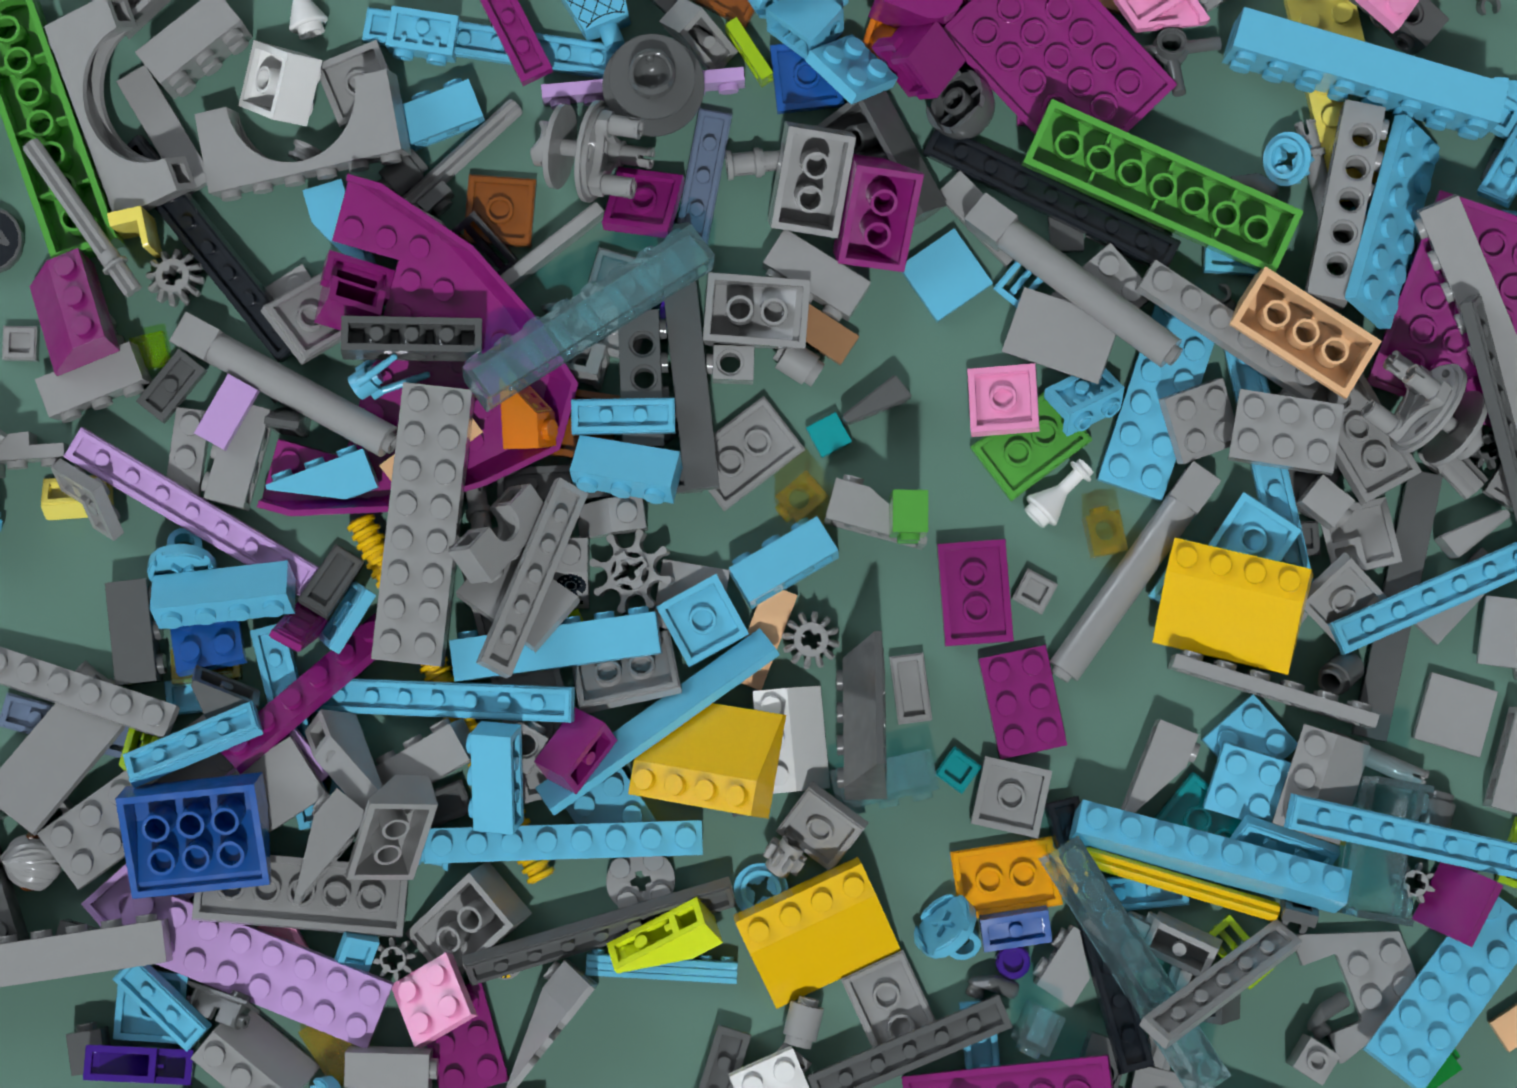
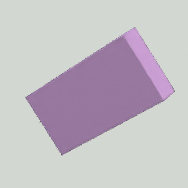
(226, 412)

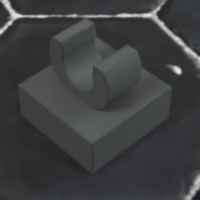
(1299, 914)

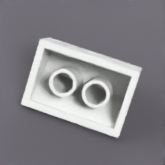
(803, 741)

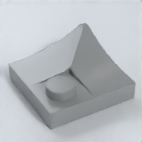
(1365, 536)

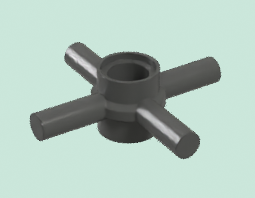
(1172, 60)

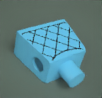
(600, 19)

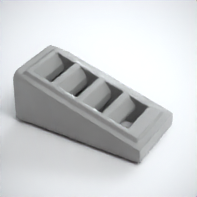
(1462, 539)

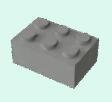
(194, 46)
(811, 179)
(1286, 432)

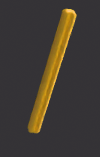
(1185, 885)

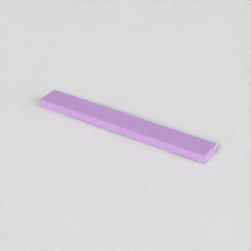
(183, 506)

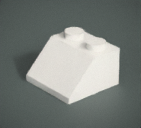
(280, 83)

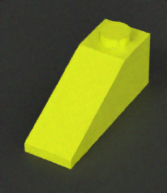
(667, 938)

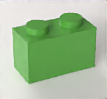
(908, 515)

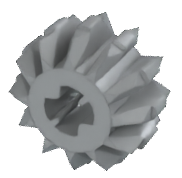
(168, 268)
(815, 629)

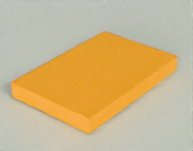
(1005, 876)

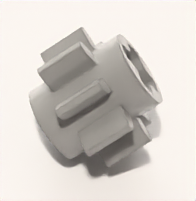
(785, 856)
(1422, 879)
(399, 950)

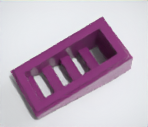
(299, 628)

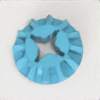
(1276, 154)
(754, 875)

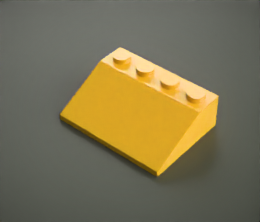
(1232, 606)
(715, 762)
(816, 932)

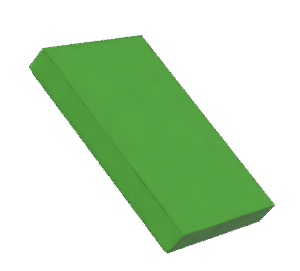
(1025, 458)

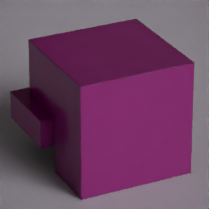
(920, 58)
(351, 289)

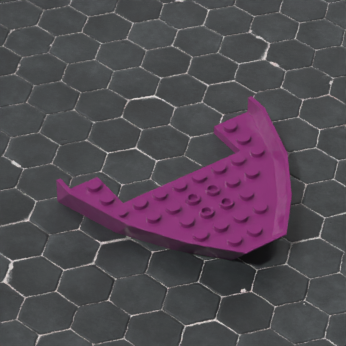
(433, 278)

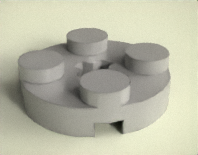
(624, 870)

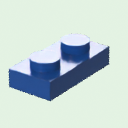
(1015, 928)

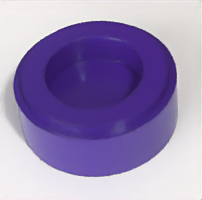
(1012, 962)

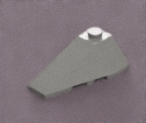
(556, 1006)

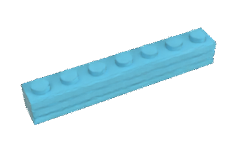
(695, 970)

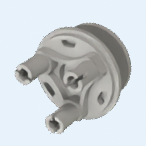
(595, 151)
(1432, 412)

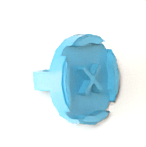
(180, 557)
(947, 927)

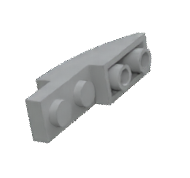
(22, 448)

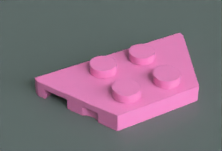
(1162, 14)

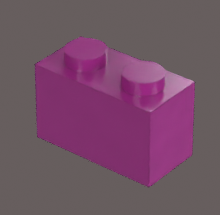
(575, 751)

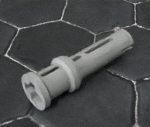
(750, 162)

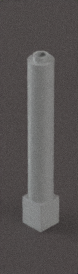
(1004, 232)
(284, 385)
(1134, 572)

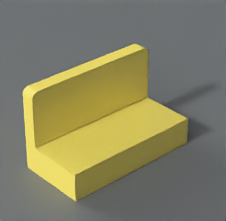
(134, 223)

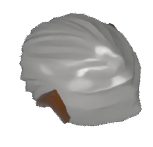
(30, 863)

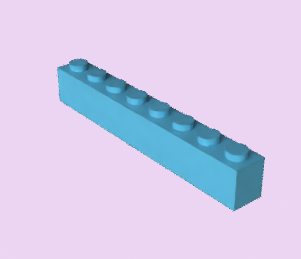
(1212, 856)

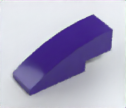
(138, 1065)

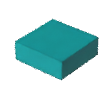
(828, 435)
(957, 770)

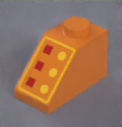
(527, 421)

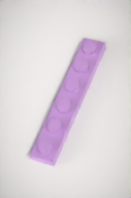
(723, 80)

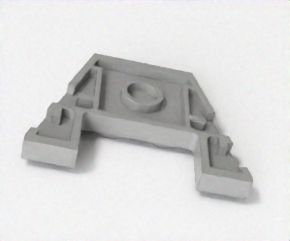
(1375, 973)

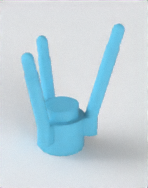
(368, 378)

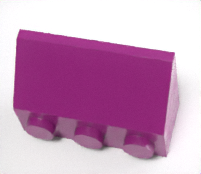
(878, 214)
(73, 312)

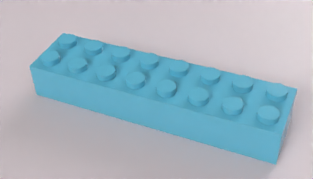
(1364, 73)

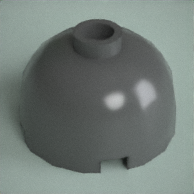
(962, 107)

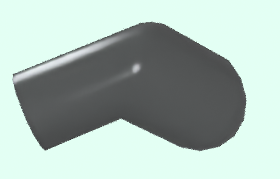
(1258, 182)
(992, 983)
(1325, 1011)

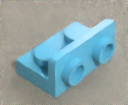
(422, 35)
(1085, 402)

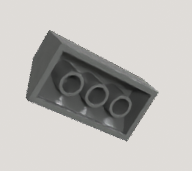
(883, 135)

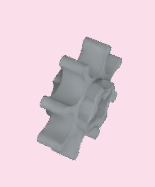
(618, 568)

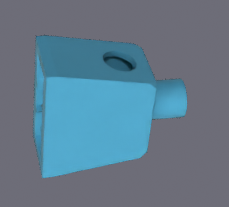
(805, 23)

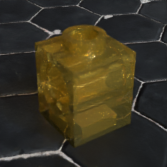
(810, 487)
(1097, 546)

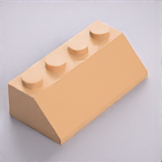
(1304, 332)

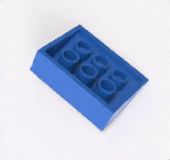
(195, 835)

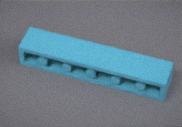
(570, 644)

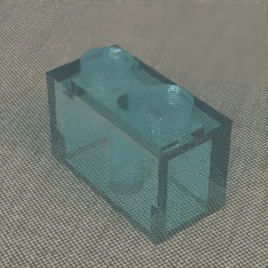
(1037, 1029)

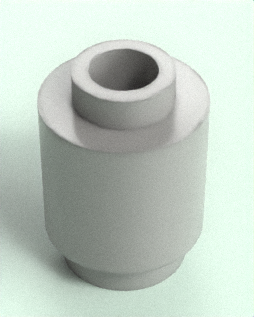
(799, 364)
(803, 1022)

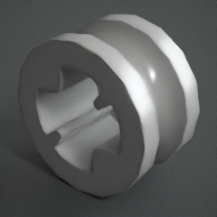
(303, 151)

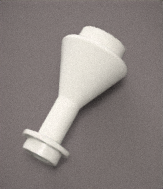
(307, 19)
(1047, 504)

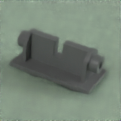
(233, 1007)

